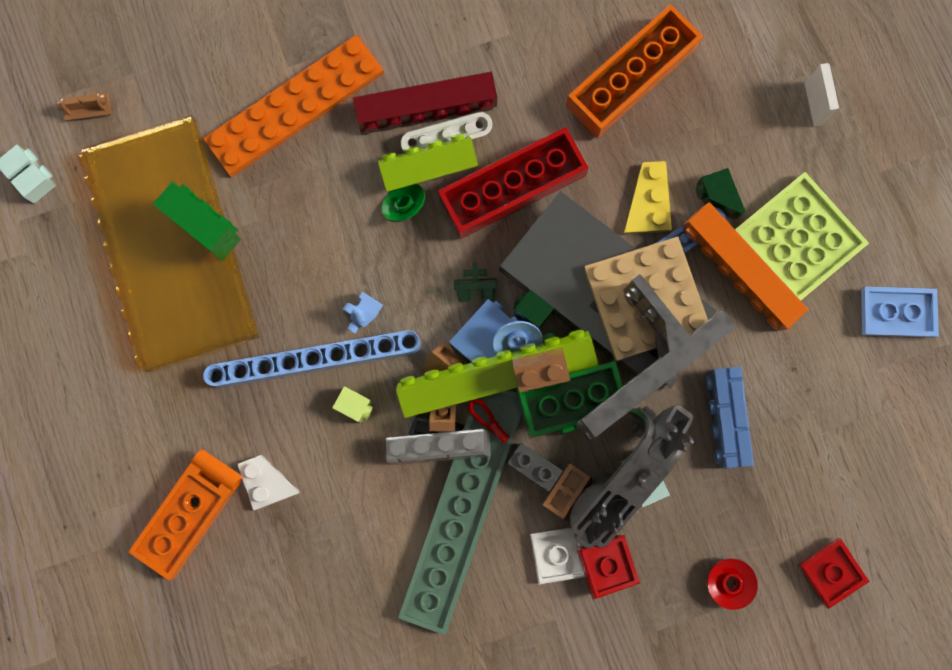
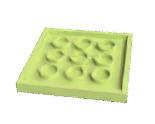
(802, 236)

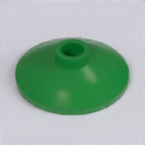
(403, 203)

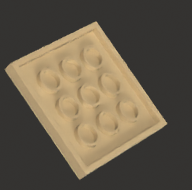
(669, 276)

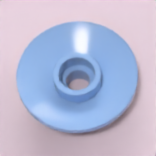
(516, 334)

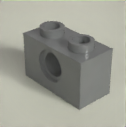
(534, 467)

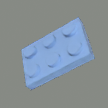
(899, 312)

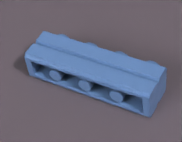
(729, 418)

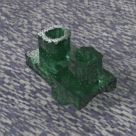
(486, 285)

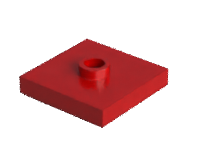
(608, 567)
(833, 573)

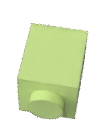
(353, 405)

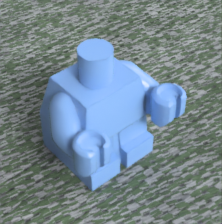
(363, 312)

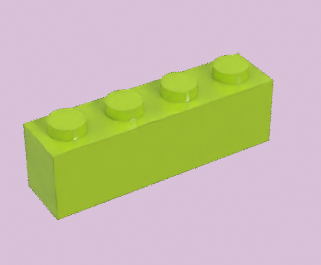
(427, 163)

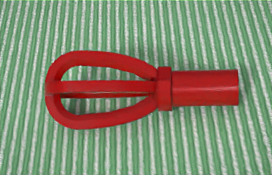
(493, 426)

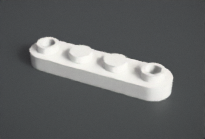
(444, 130)

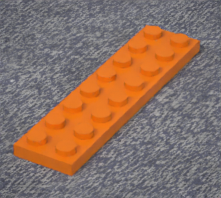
(294, 105)

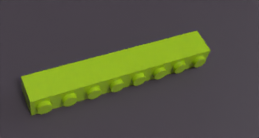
(486, 375)

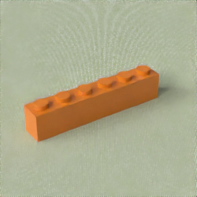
(744, 267)

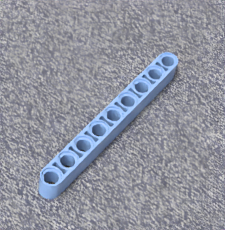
(301, 357)

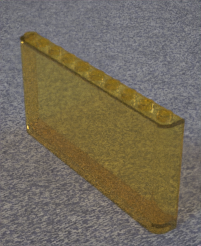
(171, 287)

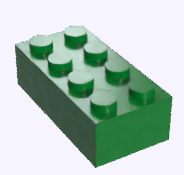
(566, 403)

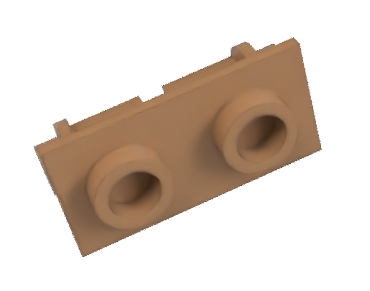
(85, 106)

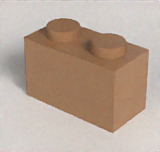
(541, 370)

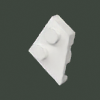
(264, 482)

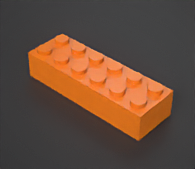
(634, 71)

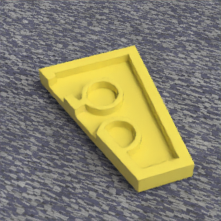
(650, 201)

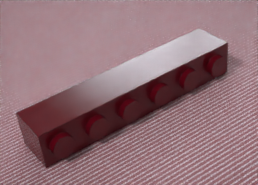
(425, 102)

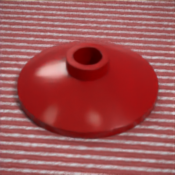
(744, 586)

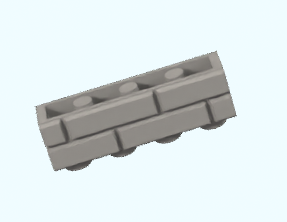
(438, 447)

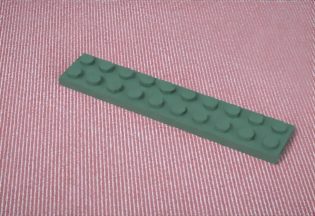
(459, 521)

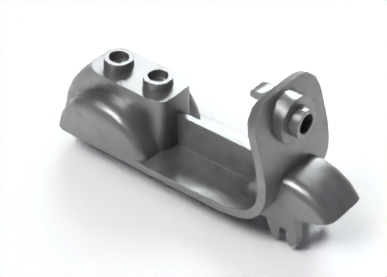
(615, 498)

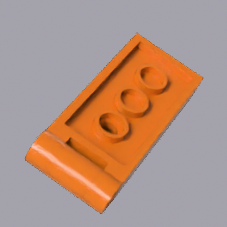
(180, 524)

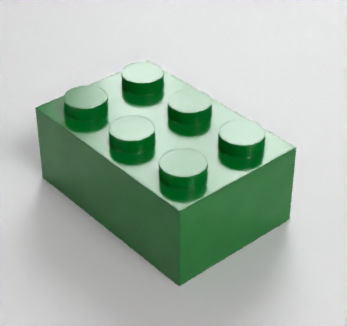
(198, 219)

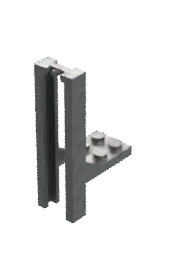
(675, 352)

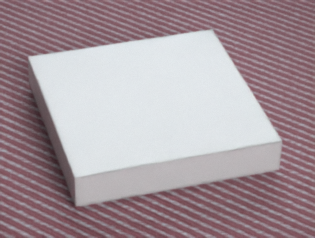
(821, 94)
(556, 555)

